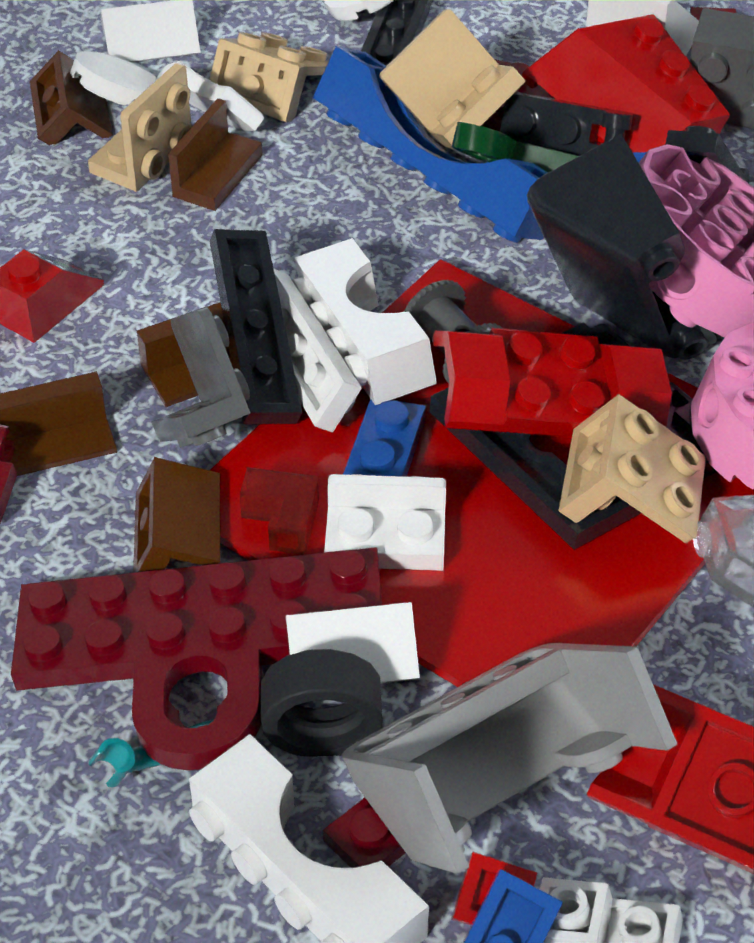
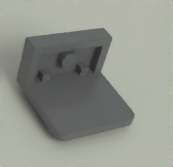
(218, 385)

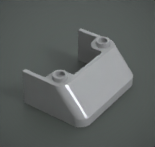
(502, 736)

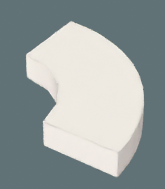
(205, 92)

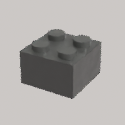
(725, 61)

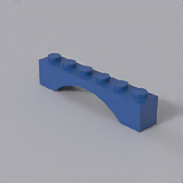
(491, 190)

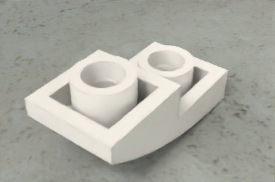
(595, 917)

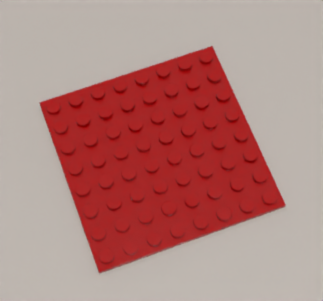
(504, 569)

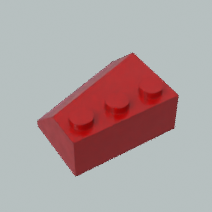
(631, 70)

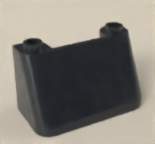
(614, 241)

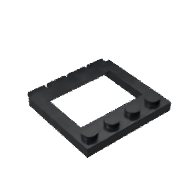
(540, 475)

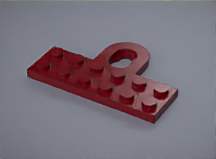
(182, 624)

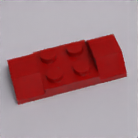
(545, 380)
(695, 789)

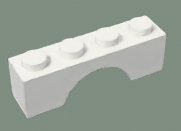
(382, 350)
(246, 804)

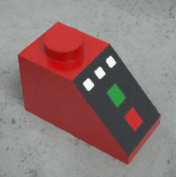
(41, 292)

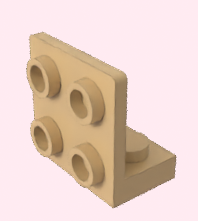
(266, 71)
(449, 78)
(148, 132)
(638, 460)

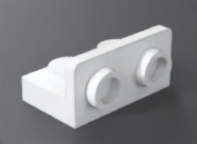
(390, 513)

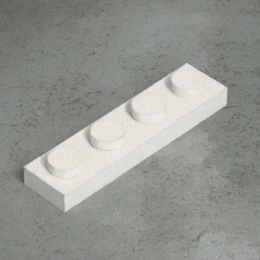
(322, 377)

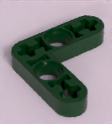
(493, 145)

